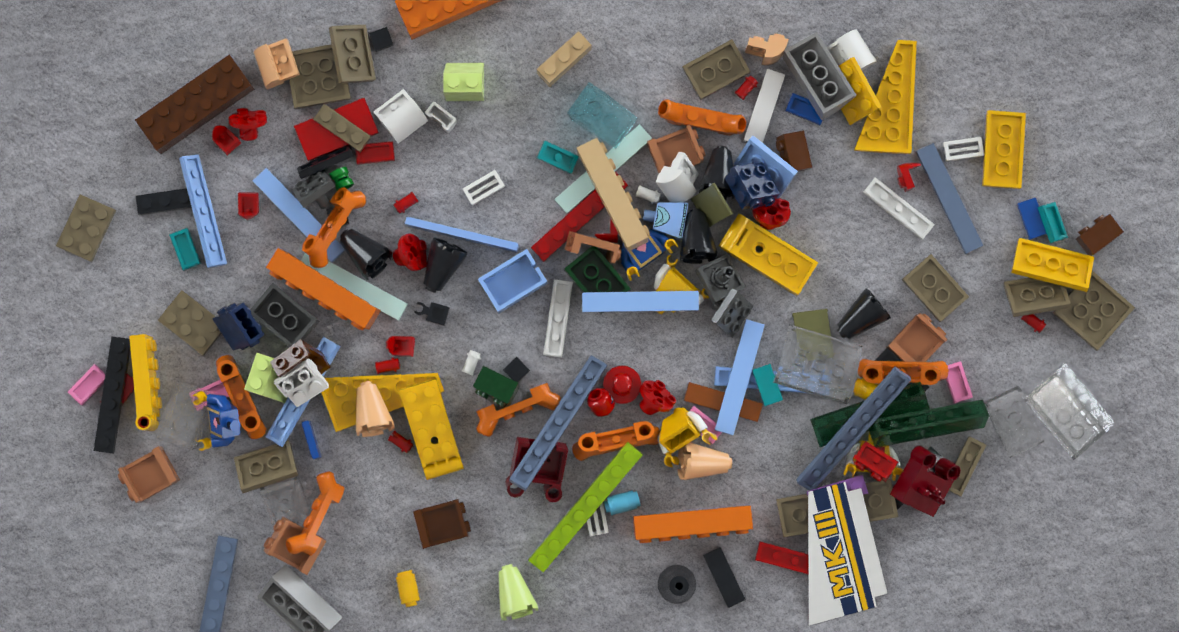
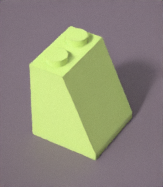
(463, 82)
(262, 379)

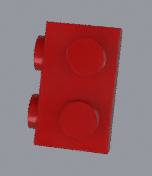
(875, 462)

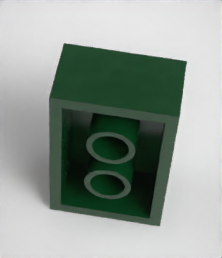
(595, 274)
(495, 386)

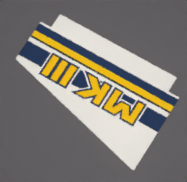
(841, 554)

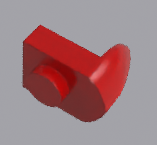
(225, 139)
(905, 180)
(248, 204)
(610, 237)
(401, 346)

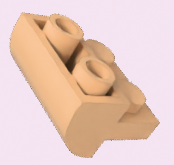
(770, 50)
(276, 63)

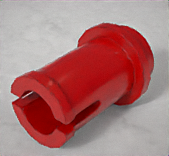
(749, 83)
(405, 203)
(1034, 322)
(387, 365)
(401, 442)

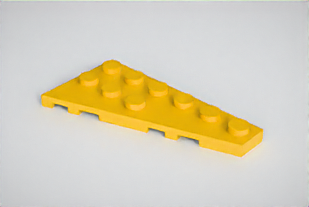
(892, 125)
(342, 394)

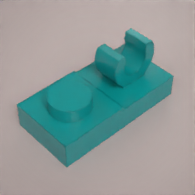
(557, 157)

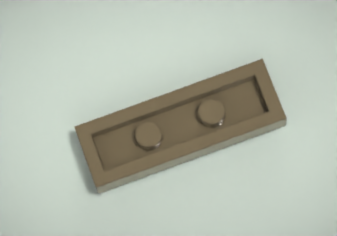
(342, 128)
(967, 461)

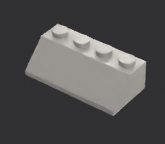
(818, 75)
(298, 603)

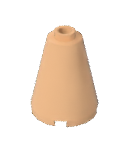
(371, 411)
(701, 461)

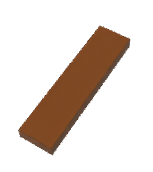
(713, 399)

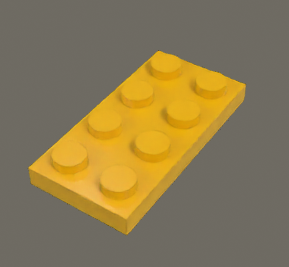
(1003, 149)
(1052, 264)

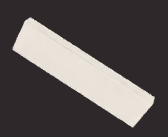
(764, 105)
(898, 208)
(557, 318)

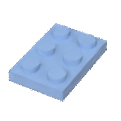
(778, 169)

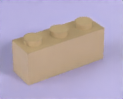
(564, 59)

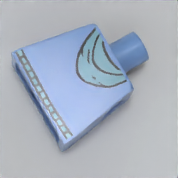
(668, 219)

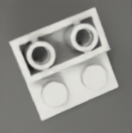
(851, 46)
(401, 116)
(678, 179)
(302, 382)

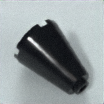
(716, 171)
(697, 239)
(365, 253)
(442, 263)
(862, 316)
(668, 580)

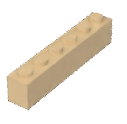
(612, 194)

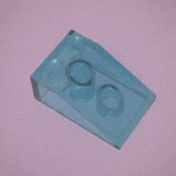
(601, 115)

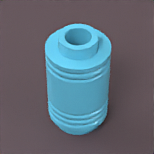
(622, 502)

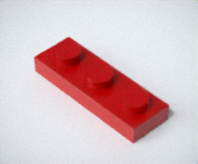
(782, 557)

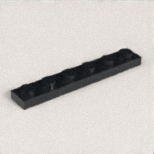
(112, 395)

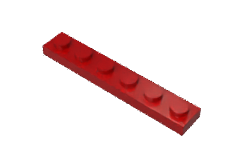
(571, 222)

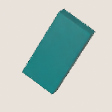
(1052, 222)
(185, 249)
(768, 390)

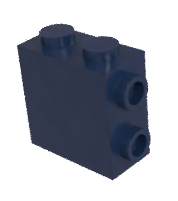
(752, 185)
(238, 326)

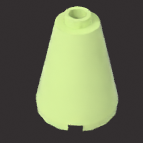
(514, 594)

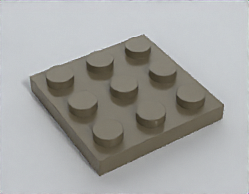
(317, 78)
(1095, 313)

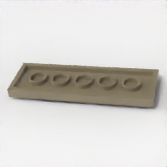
(794, 509)

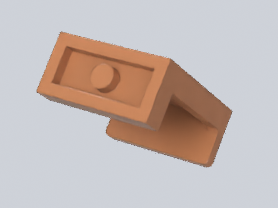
(667, 147)
(575, 239)
(917, 340)
(148, 475)
(276, 546)

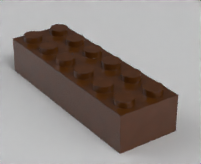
(194, 104)

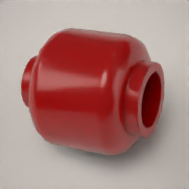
(600, 402)

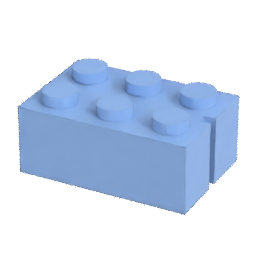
(512, 281)

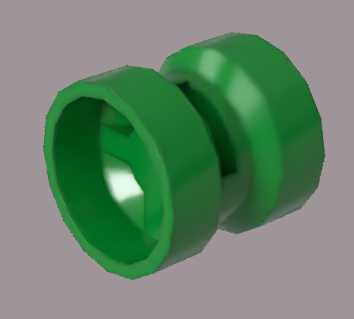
(341, 178)

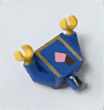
(643, 255)
(222, 418)

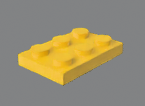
(865, 99)

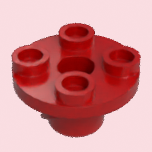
(248, 122)
(774, 215)
(411, 252)
(622, 384)
(655, 397)

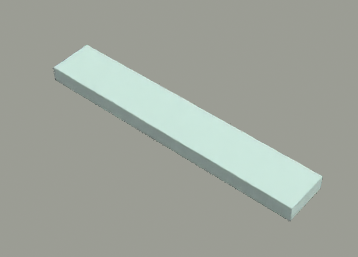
(583, 185)
(373, 295)

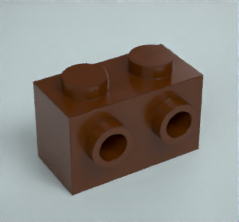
(794, 150)
(1099, 235)

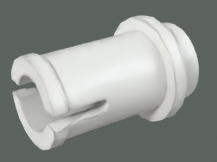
(647, 194)
(471, 362)

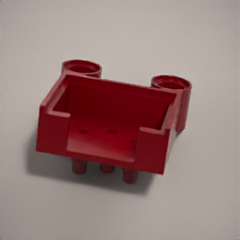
(550, 473)
(922, 487)

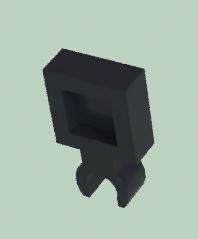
(435, 313)

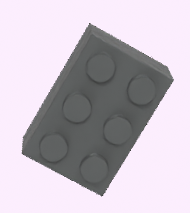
(283, 315)

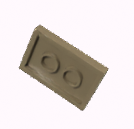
(352, 53)
(716, 69)
(85, 228)
(935, 288)
(1035, 296)
(191, 322)
(265, 466)

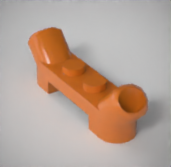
(701, 118)
(317, 245)
(924, 372)
(540, 395)
(240, 398)
(610, 441)
(329, 493)

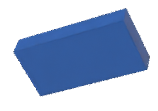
(803, 108)
(1031, 218)
(311, 440)

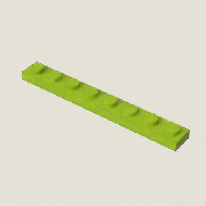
(585, 507)

